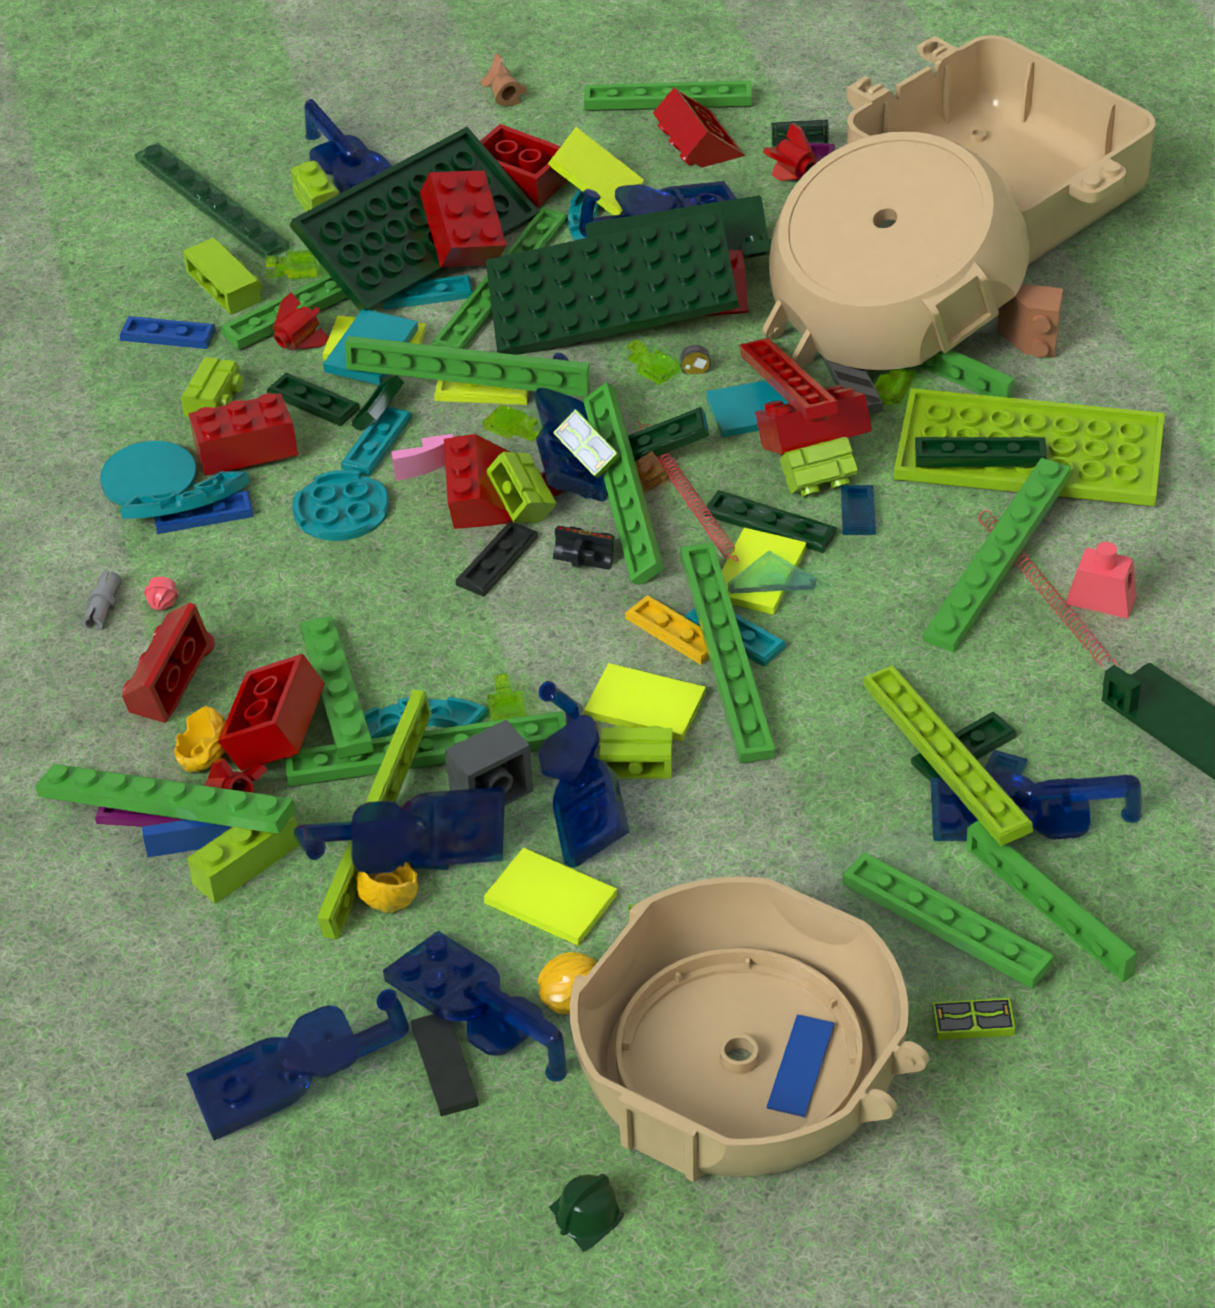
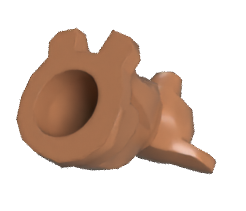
(503, 84)

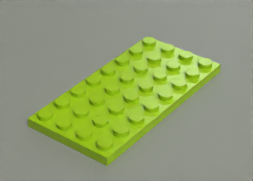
(1109, 449)

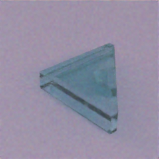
(771, 574)

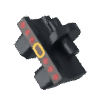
(583, 547)

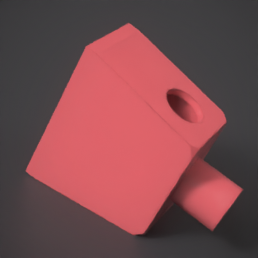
(1104, 582)

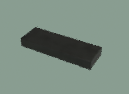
(496, 558)
(444, 1064)

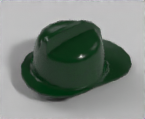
(587, 1210)

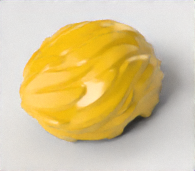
(199, 744)
(388, 890)
(558, 978)

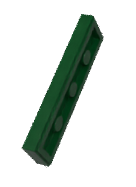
(979, 451)
(770, 520)

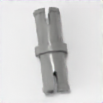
(101, 600)

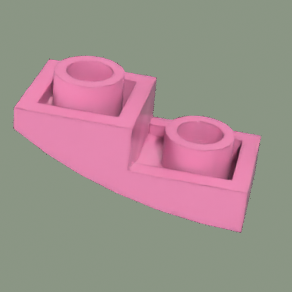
(419, 460)

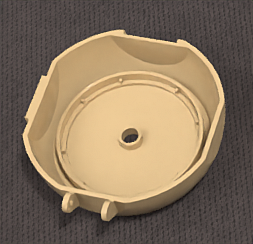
(902, 289)
(728, 971)

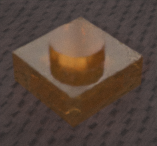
(650, 471)

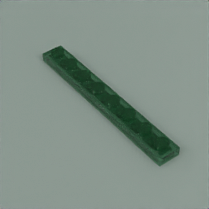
(212, 201)

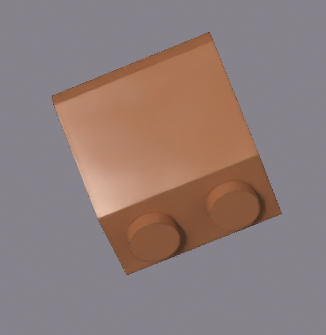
(1032, 320)

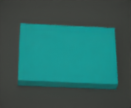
(375, 326)
(736, 406)

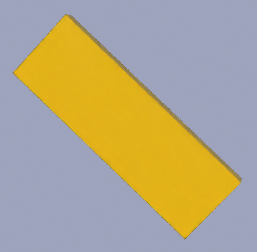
(669, 628)

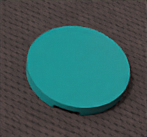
(146, 470)
(341, 505)

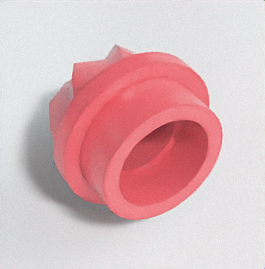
(161, 593)

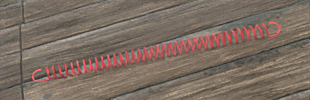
(692, 508)
(1055, 594)

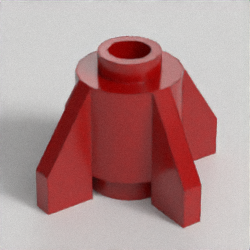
(792, 156)
(297, 327)
(224, 777)

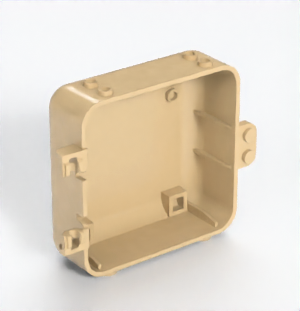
(1045, 130)

